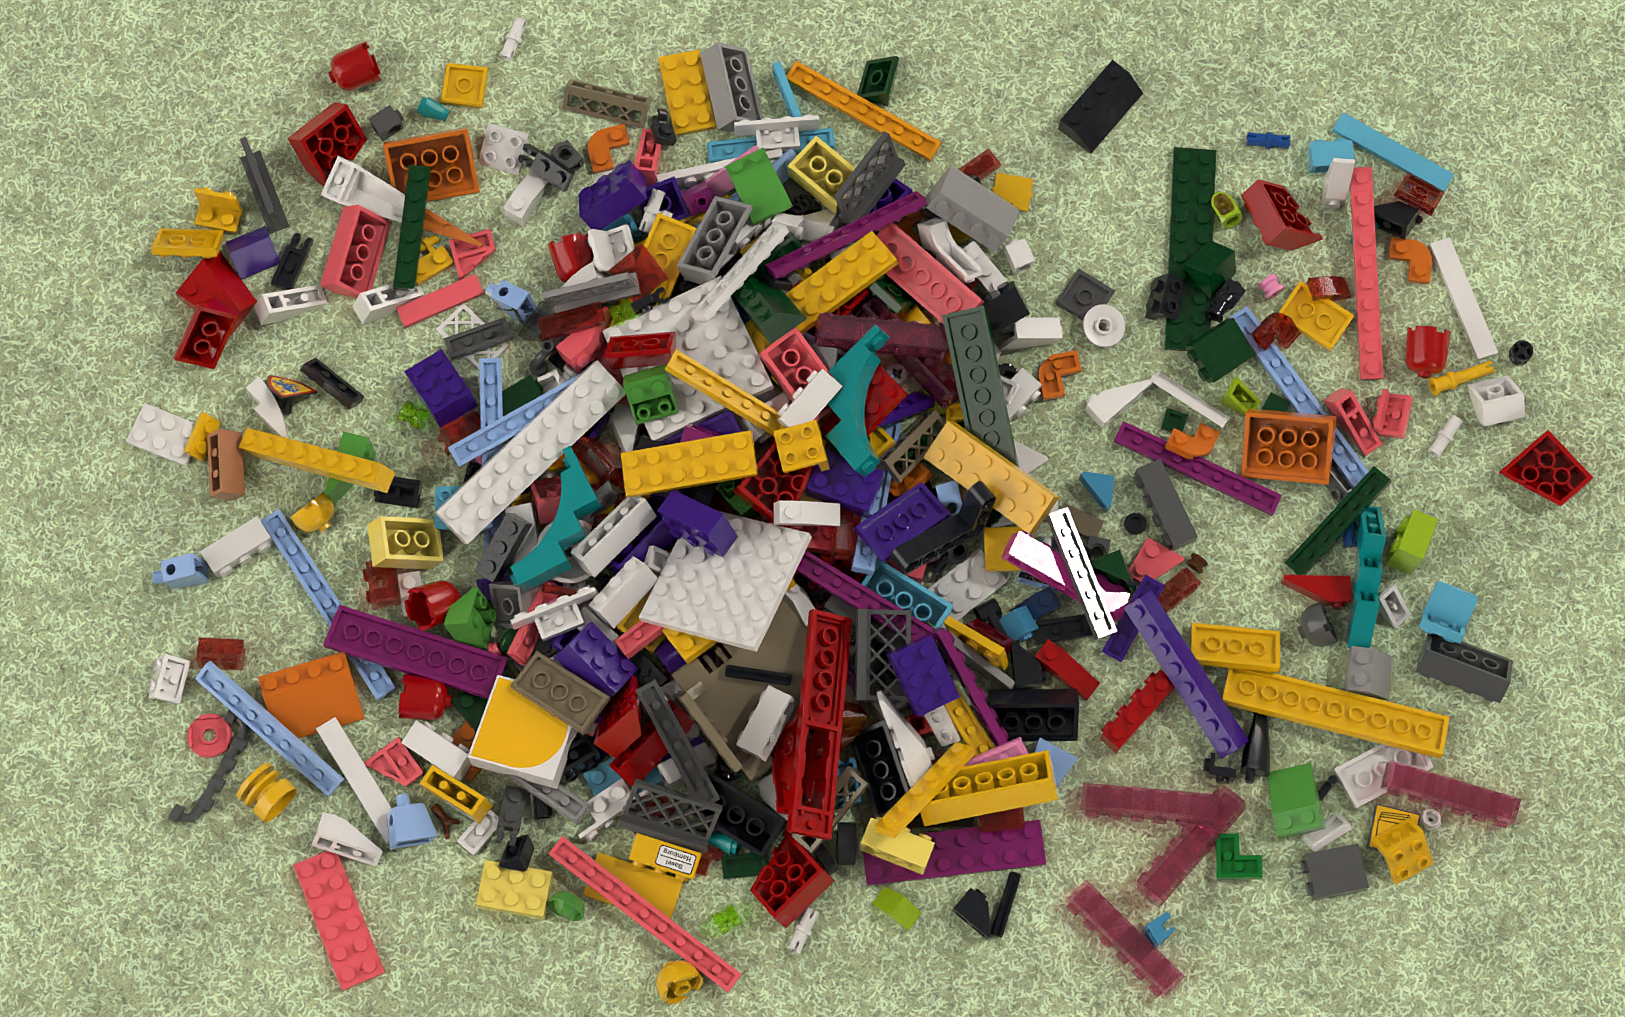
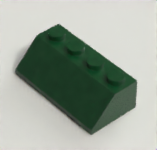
(767, 308)

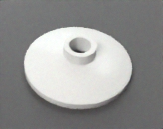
(1110, 318)

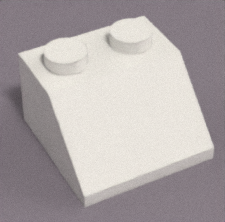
(1497, 400)

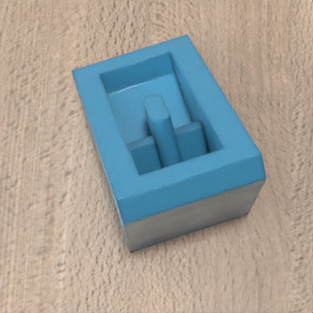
(1100, 488)

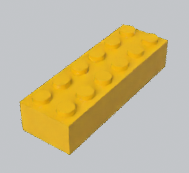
(971, 460)
(994, 788)

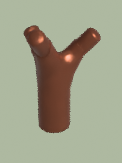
(444, 819)

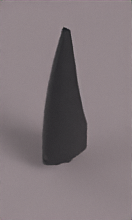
(1256, 753)

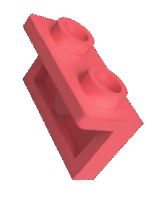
(1392, 414)

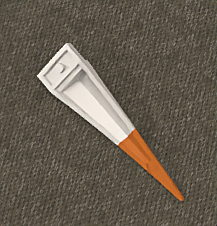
(354, 185)

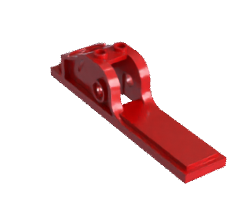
(820, 708)

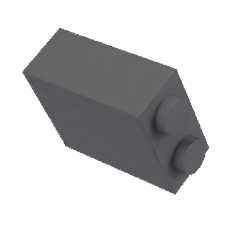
(1334, 872)

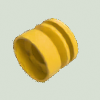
(263, 789)

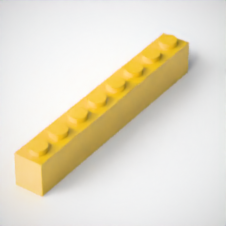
(317, 460)

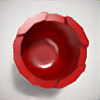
(354, 68)
(570, 255)
(1426, 350)
(430, 603)
(423, 698)

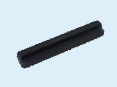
(758, 675)
(1006, 904)

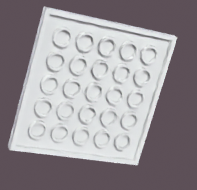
(716, 344)
(729, 595)

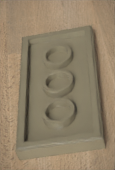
(560, 692)

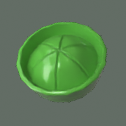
(566, 905)

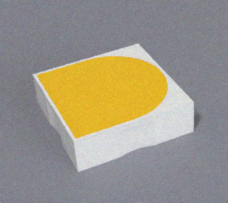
(520, 738)

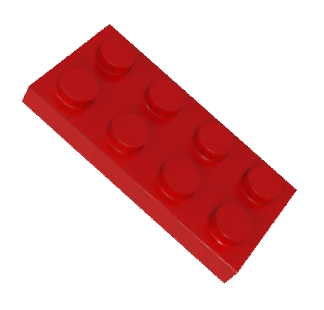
(881, 400)

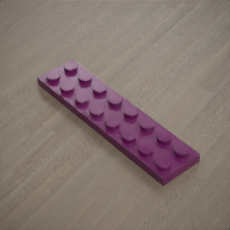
(414, 651)
(966, 853)

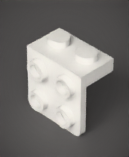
(610, 246)

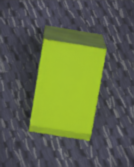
(1240, 397)
(897, 907)

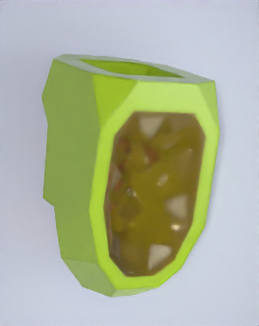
(1226, 209)

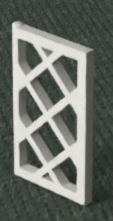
(474, 320)

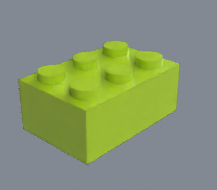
(1411, 541)

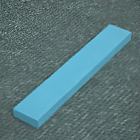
(734, 148)
(1392, 152)

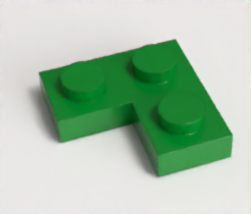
(1231, 864)

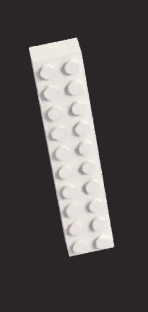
(530, 452)

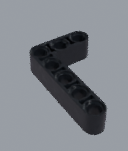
(949, 533)

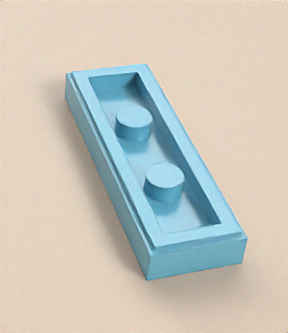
(785, 90)

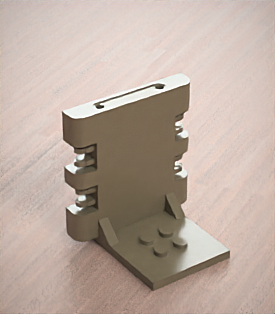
(724, 703)

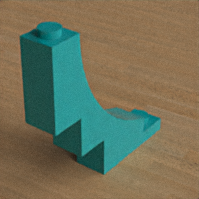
(854, 374)
(549, 556)
(1368, 575)

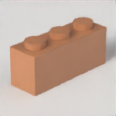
(225, 465)

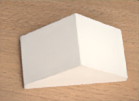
(1393, 606)

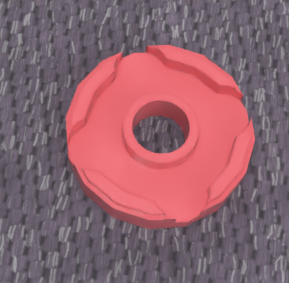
(218, 745)

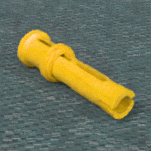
(1452, 380)

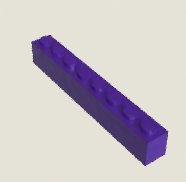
(1186, 674)

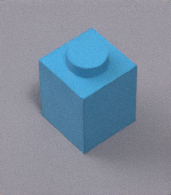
(1019, 624)

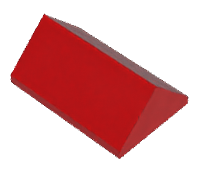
(206, 334)
(640, 350)

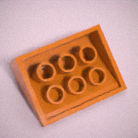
(447, 154)
(1288, 446)
(312, 694)

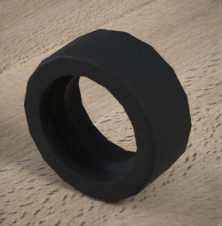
(846, 843)

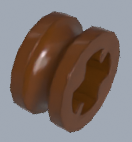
(1197, 563)

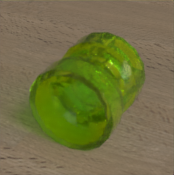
(622, 312)
(412, 414)
(727, 919)

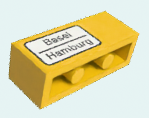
(456, 794)
(664, 857)

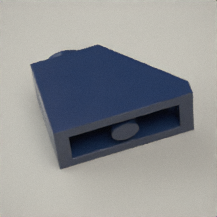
(1041, 603)

